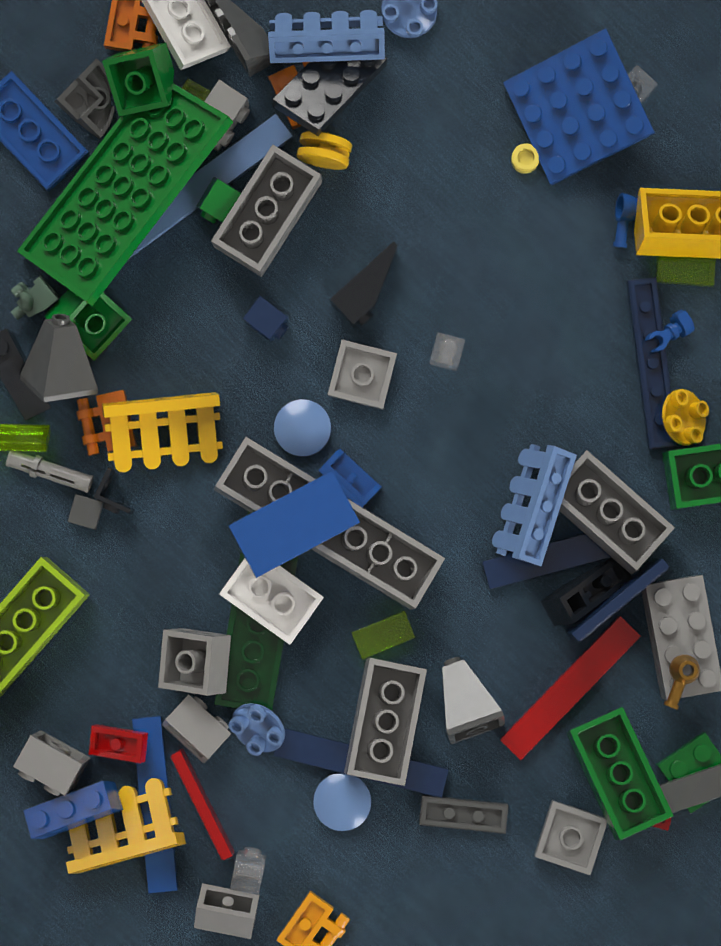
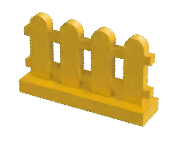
(149, 425)
(135, 831)

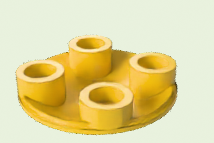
(684, 417)

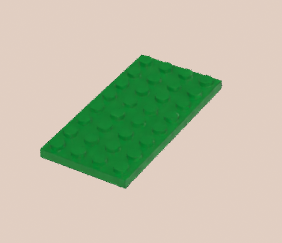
(123, 192)

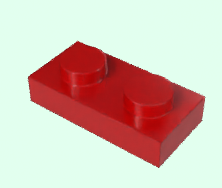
(118, 743)

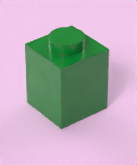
(217, 200)

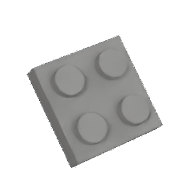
(362, 374)
(570, 837)

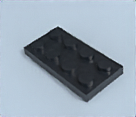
(325, 90)

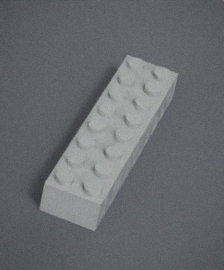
(367, 550)

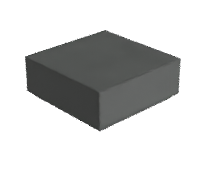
(85, 512)

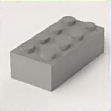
(267, 210)
(612, 514)
(678, 626)
(385, 721)

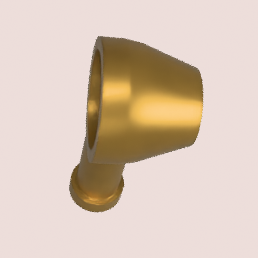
(680, 679)

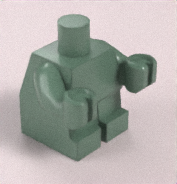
(33, 299)

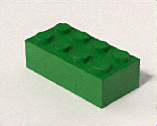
(693, 476)
(619, 774)

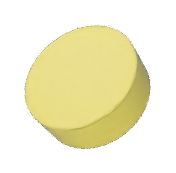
(525, 158)

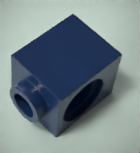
(266, 320)

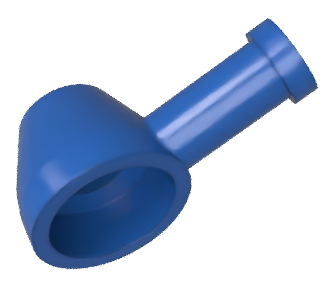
(624, 213)

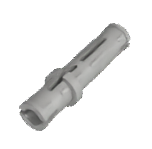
(38, 467)

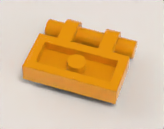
(308, 920)

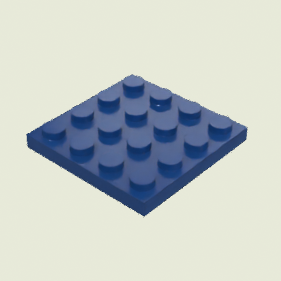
(579, 107)

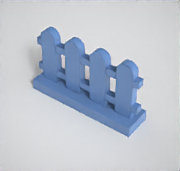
(326, 45)
(545, 502)

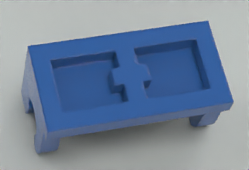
(352, 478)

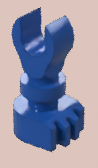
(679, 325)

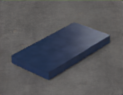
(616, 601)

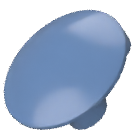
(409, 17)
(302, 427)
(257, 728)
(342, 802)

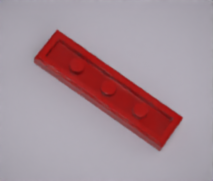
(202, 804)

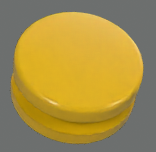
(324, 150)

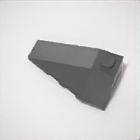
(243, 34)

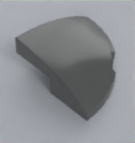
(89, 100)

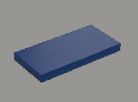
(36, 134)
(293, 524)

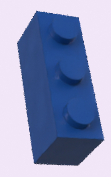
(73, 810)

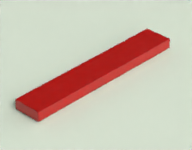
(570, 687)

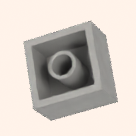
(194, 661)
(51, 763)

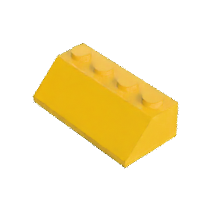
(678, 223)

